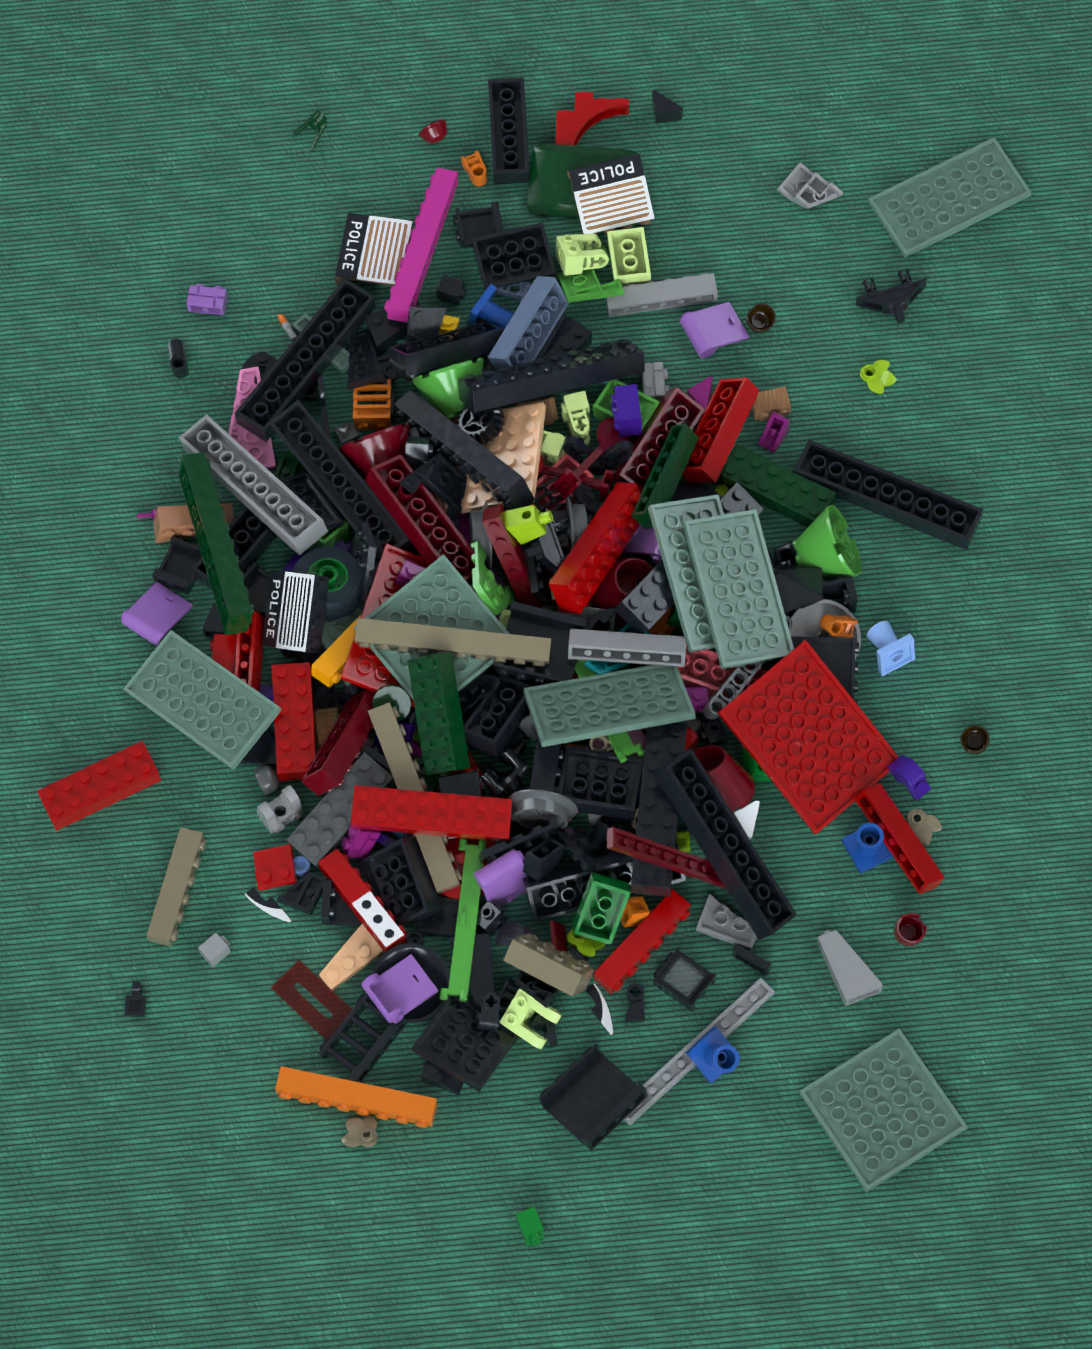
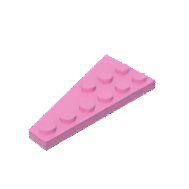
(254, 445)

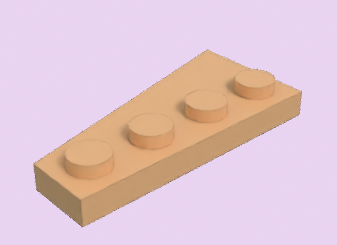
(351, 958)

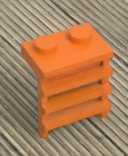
(372, 416)

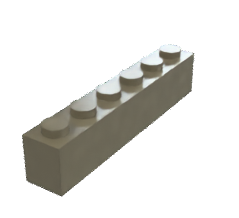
(175, 887)

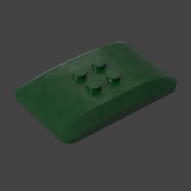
(549, 184)

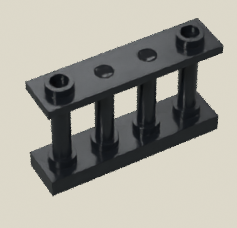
(370, 1055)

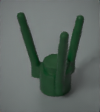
(315, 121)

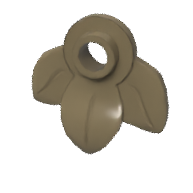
(925, 827)
(358, 1130)

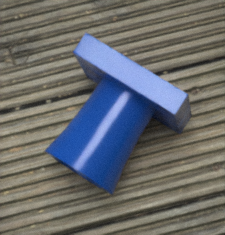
(489, 311)
(867, 847)
(713, 1055)

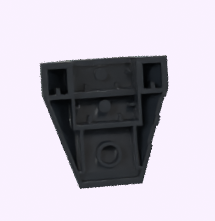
(798, 585)

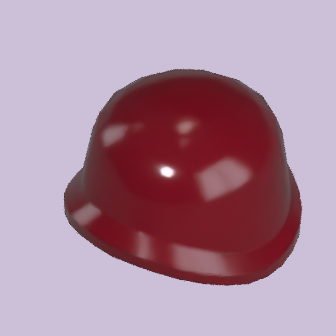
(434, 131)

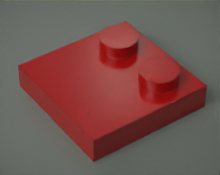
(275, 867)

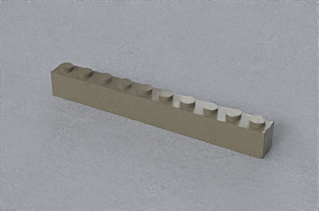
(452, 640)
(406, 778)

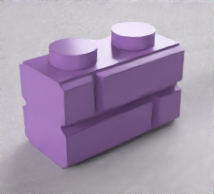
(207, 299)

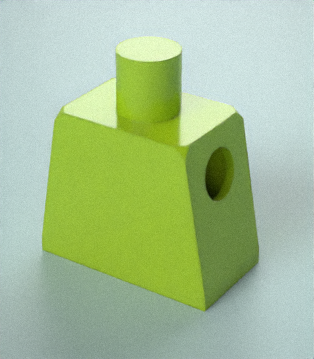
(527, 523)

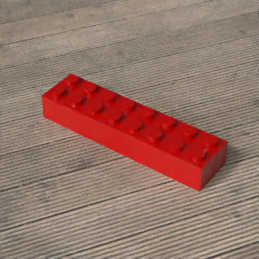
(596, 549)
(431, 813)

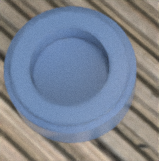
(302, 865)

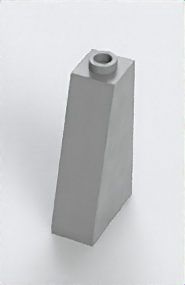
(847, 969)

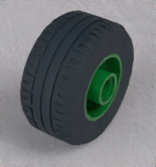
(343, 575)

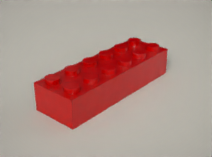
(720, 428)
(296, 722)
(99, 785)

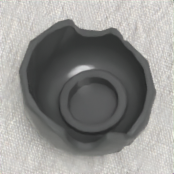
(267, 779)

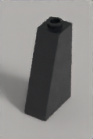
(482, 970)

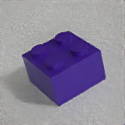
(626, 410)

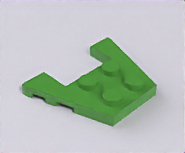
(587, 286)
(491, 593)

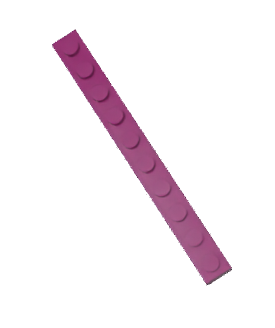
(422, 244)

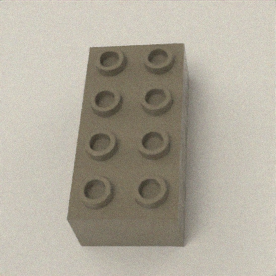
(549, 964)

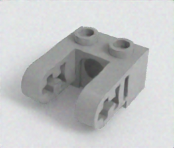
(287, 802)

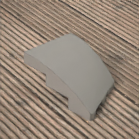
(808, 188)

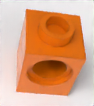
(634, 912)

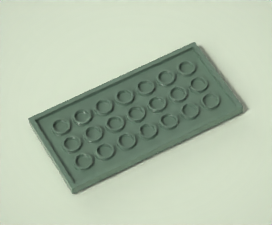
(949, 197)
(675, 552)
(738, 588)
(202, 699)
(608, 704)

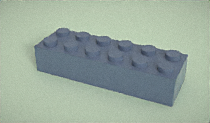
(530, 324)

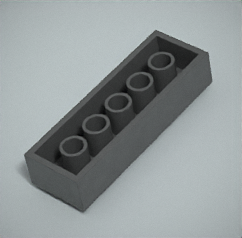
(331, 818)

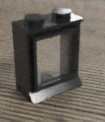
(683, 979)

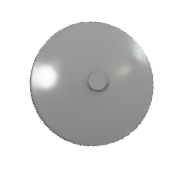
(807, 620)

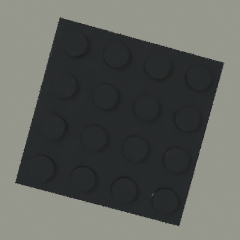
(462, 1049)

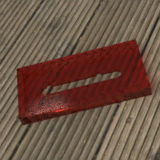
(301, 974)

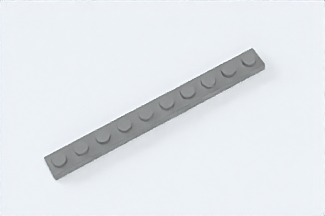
(681, 1064)

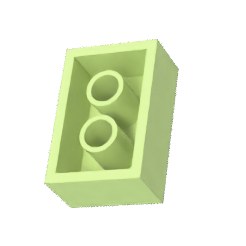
(629, 256)

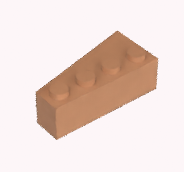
(176, 522)

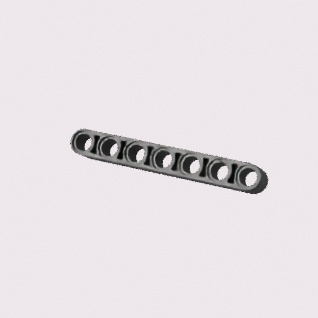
(731, 687)

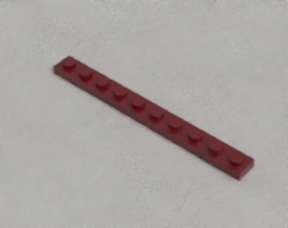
(662, 855)

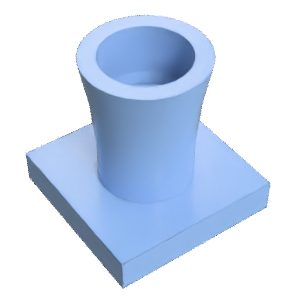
(892, 651)

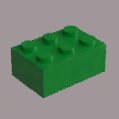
(601, 908)

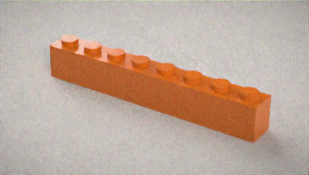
(356, 1096)

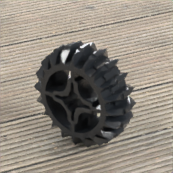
(490, 426)

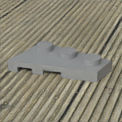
(725, 925)

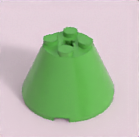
(442, 386)
(828, 545)

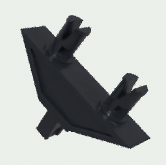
(894, 299)
(547, 547)

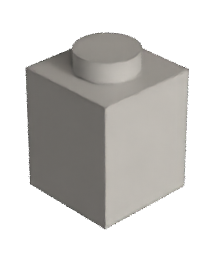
(214, 949)

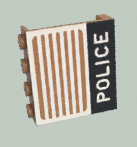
(611, 195)
(372, 249)

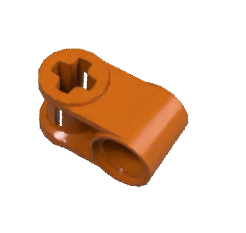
(474, 166)
(838, 625)

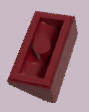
(558, 936)

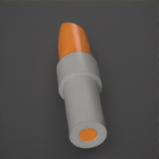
(287, 327)

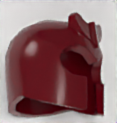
(909, 929)

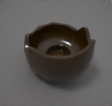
(761, 318)
(975, 740)

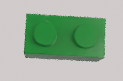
(530, 1227)

